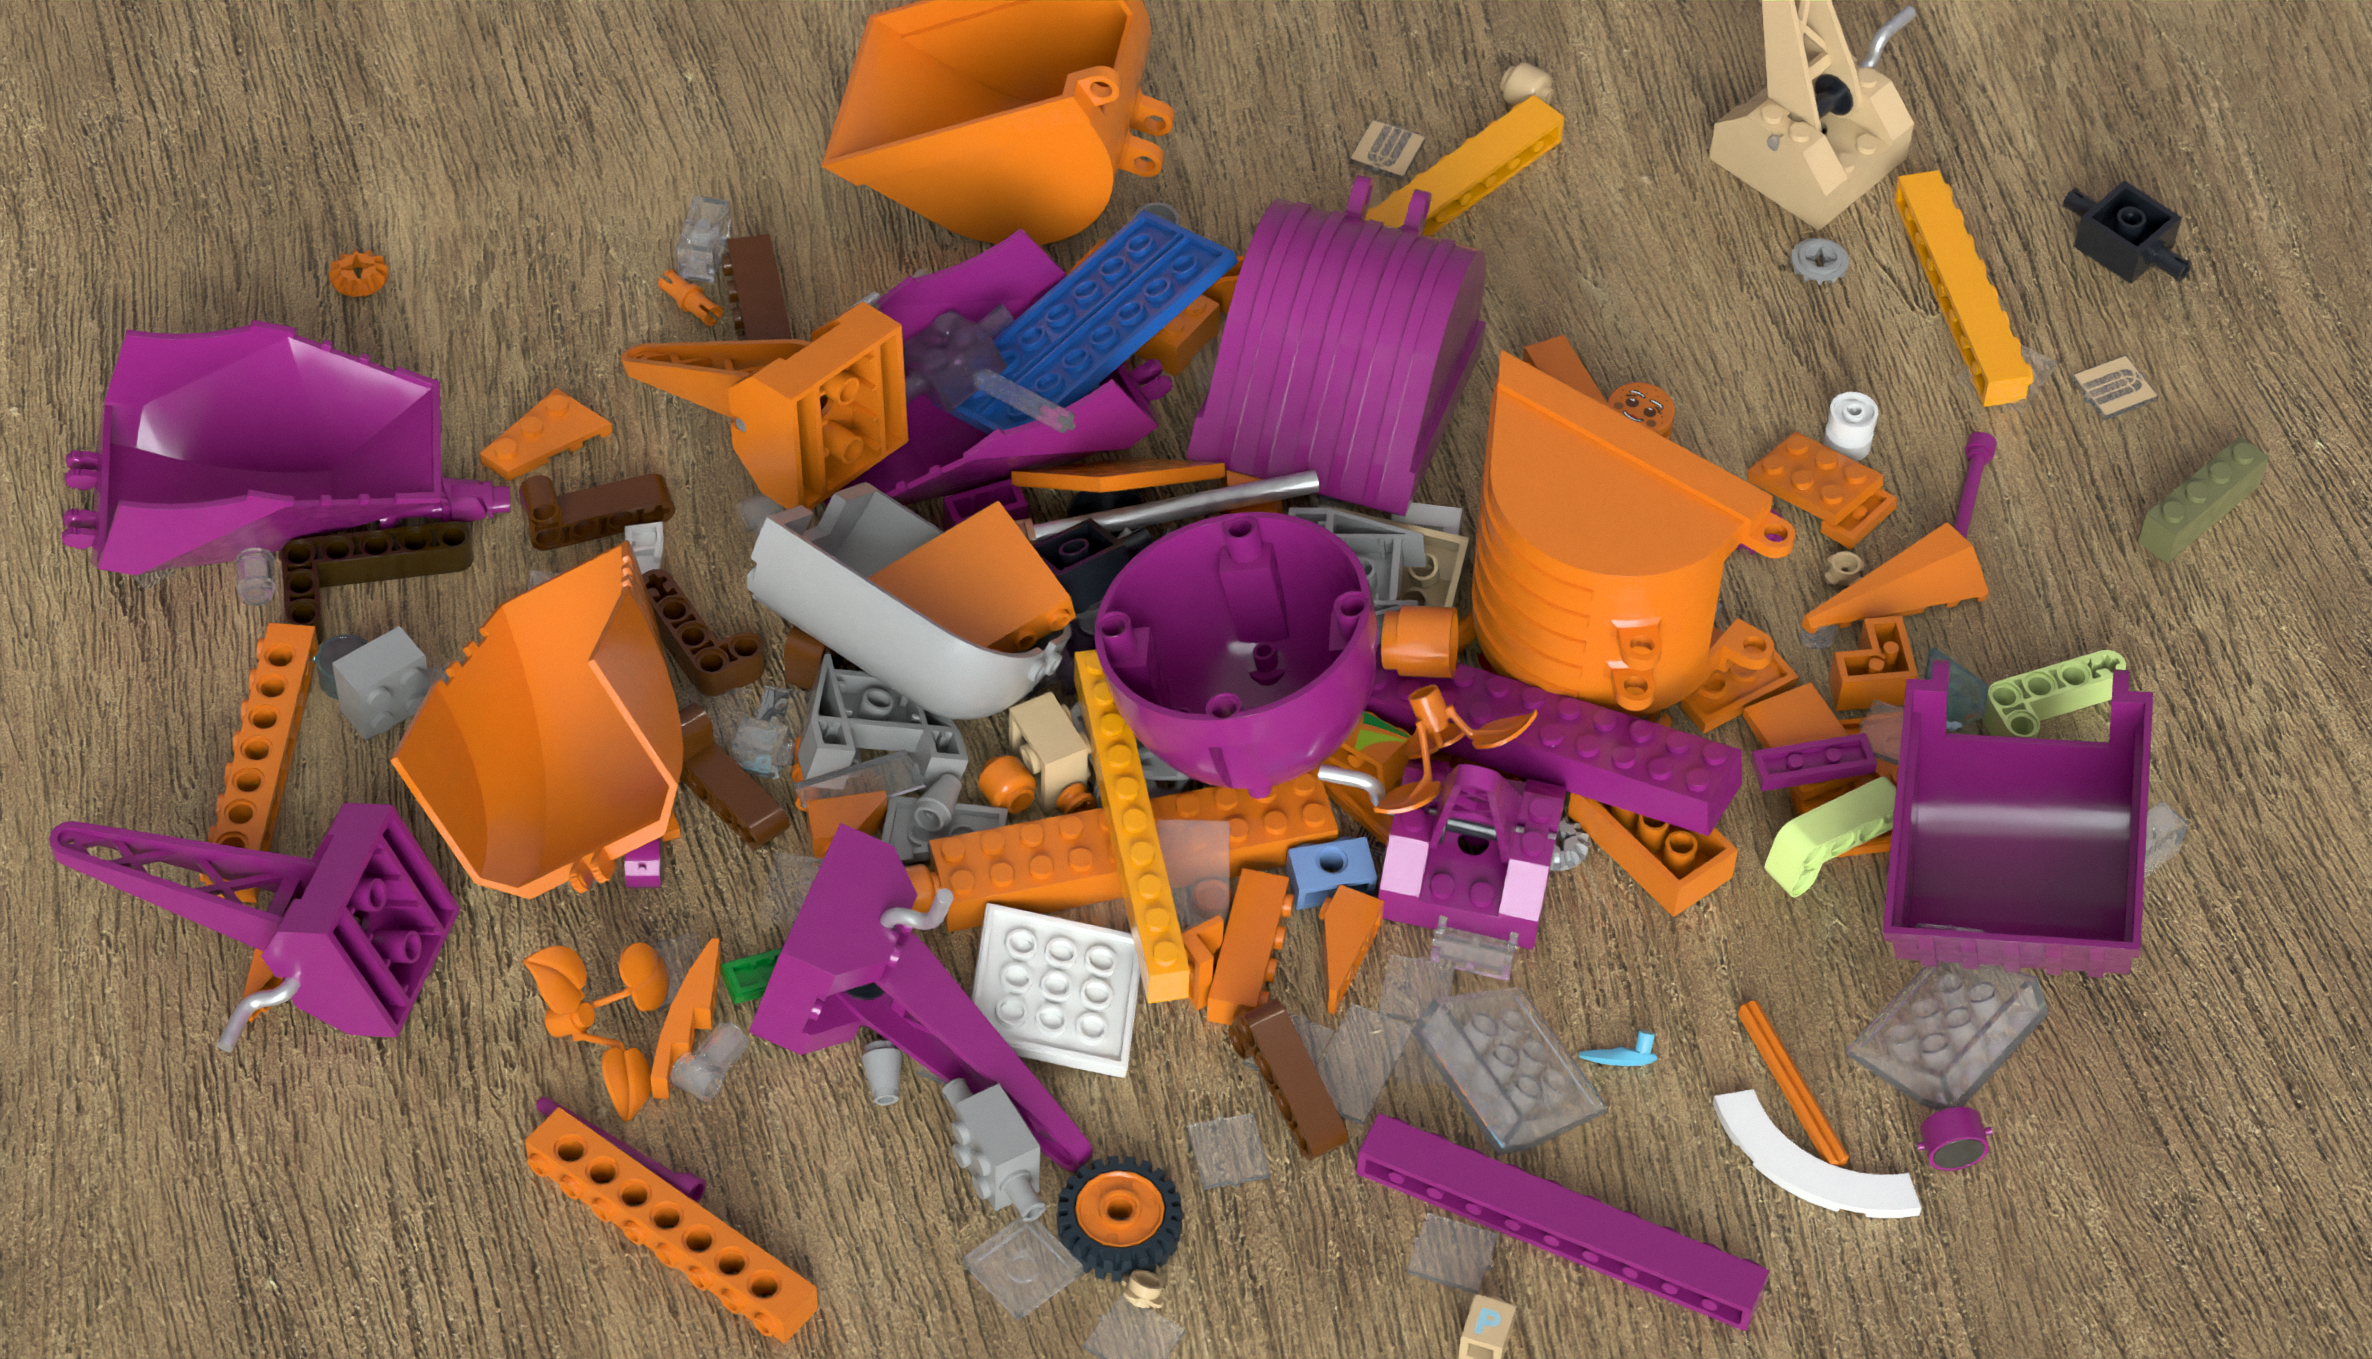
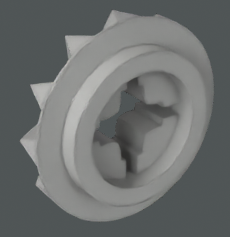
(1832, 256)
(1574, 847)

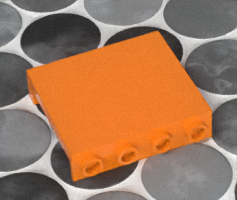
(982, 583)

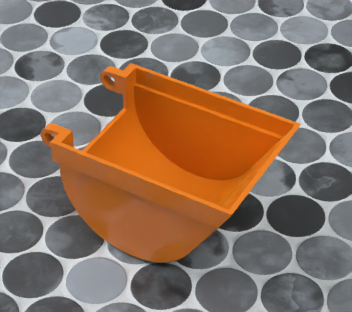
(1000, 112)
(1607, 551)

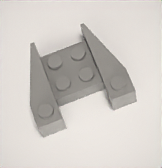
(1379, 548)
(862, 712)

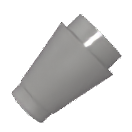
(937, 804)
(883, 1070)

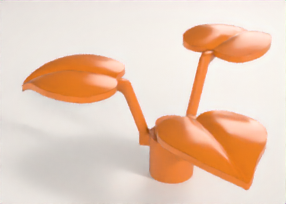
(1436, 732)
(560, 979)

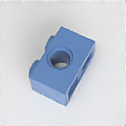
(1313, 884)

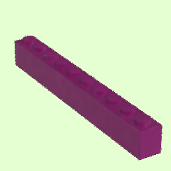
(1562, 1221)

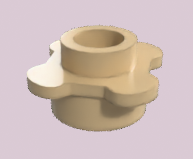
(1844, 568)
(1143, 1289)

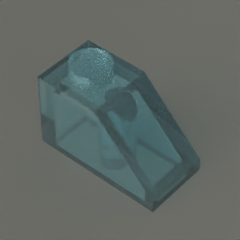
(1966, 692)

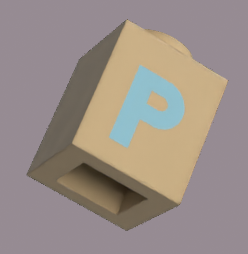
(1487, 1328)

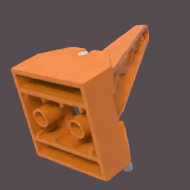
(776, 393)

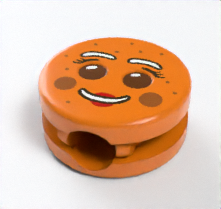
(1645, 405)

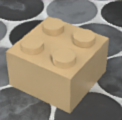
(1048, 746)

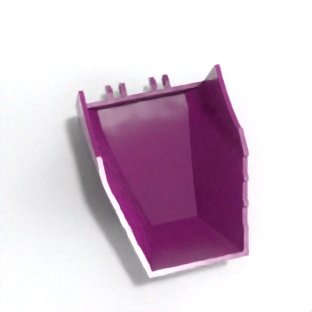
(248, 447)
(954, 457)

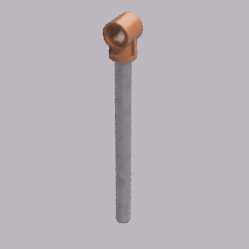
(1182, 506)

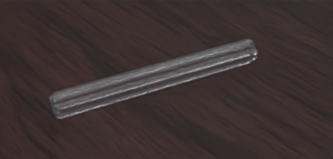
(1024, 400)

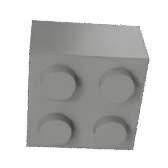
(381, 682)

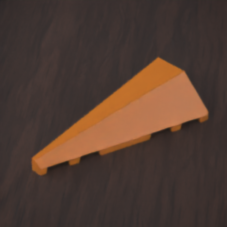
(1926, 574)

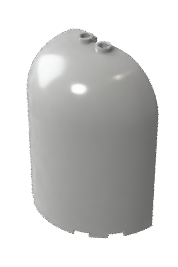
(824, 589)

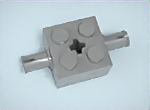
(995, 1148)

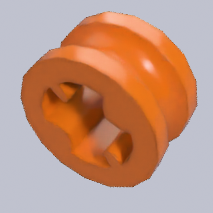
(1076, 799)

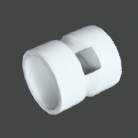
(1851, 425)

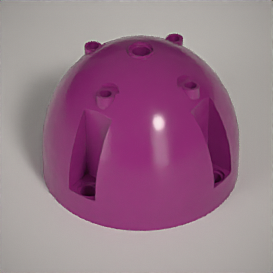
(1241, 648)

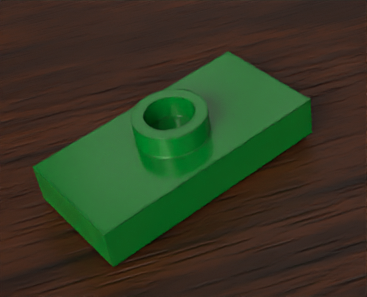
(749, 976)

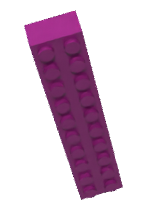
(1579, 746)

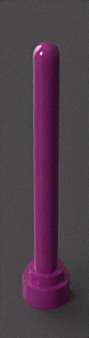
(1979, 451)
(687, 1183)

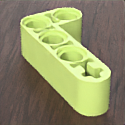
(2022, 701)
(1828, 832)

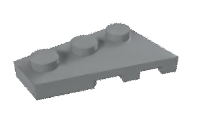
(913, 841)

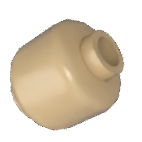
(1524, 81)

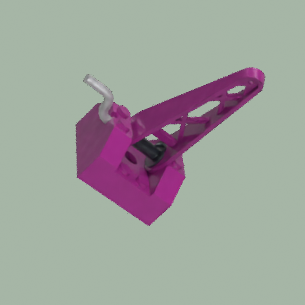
(1433, 877)
(328, 963)
(862, 965)

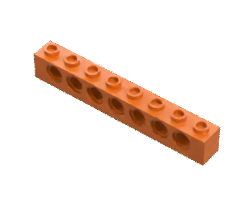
(265, 742)
(694, 1227)

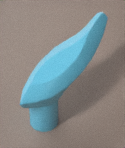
(1625, 1056)

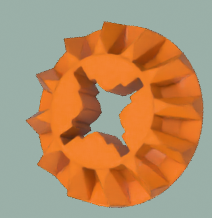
(372, 278)

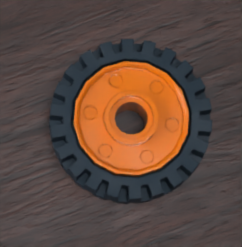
(1125, 1191)

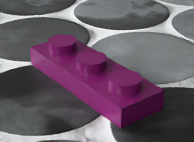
(1813, 762)

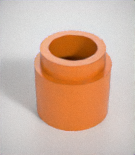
(1421, 641)

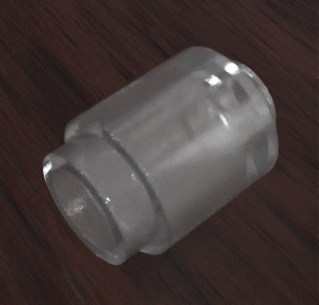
(255, 575)

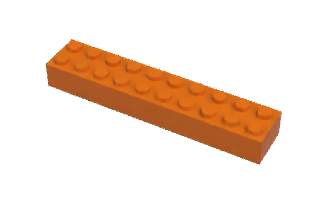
(1071, 860)

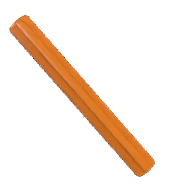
(1792, 1084)

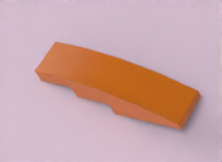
(690, 1010)

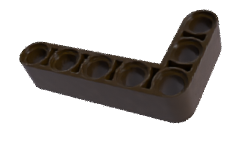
(365, 558)

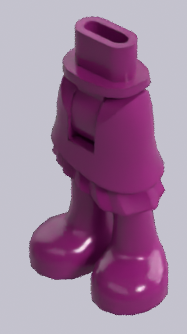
(460, 502)

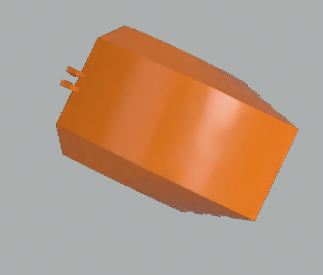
(552, 734)

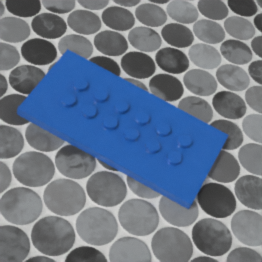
(1100, 316)

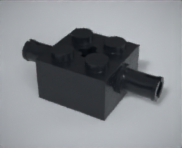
(2128, 232)
(1089, 559)

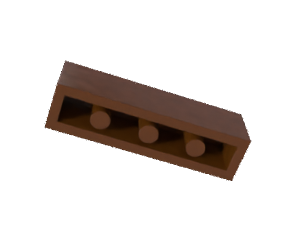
(755, 289)

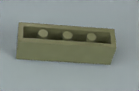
(2203, 499)

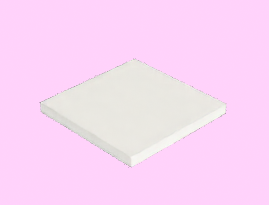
(1058, 988)

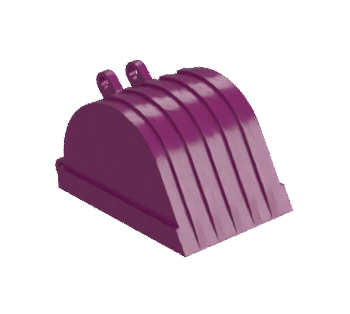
(1343, 350)
(2019, 840)

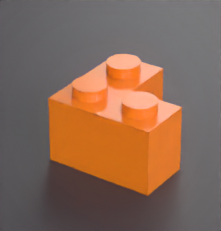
(1875, 669)

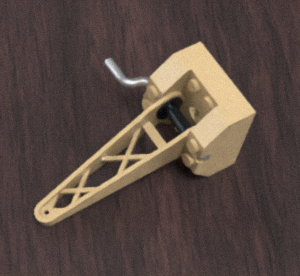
(1822, 121)

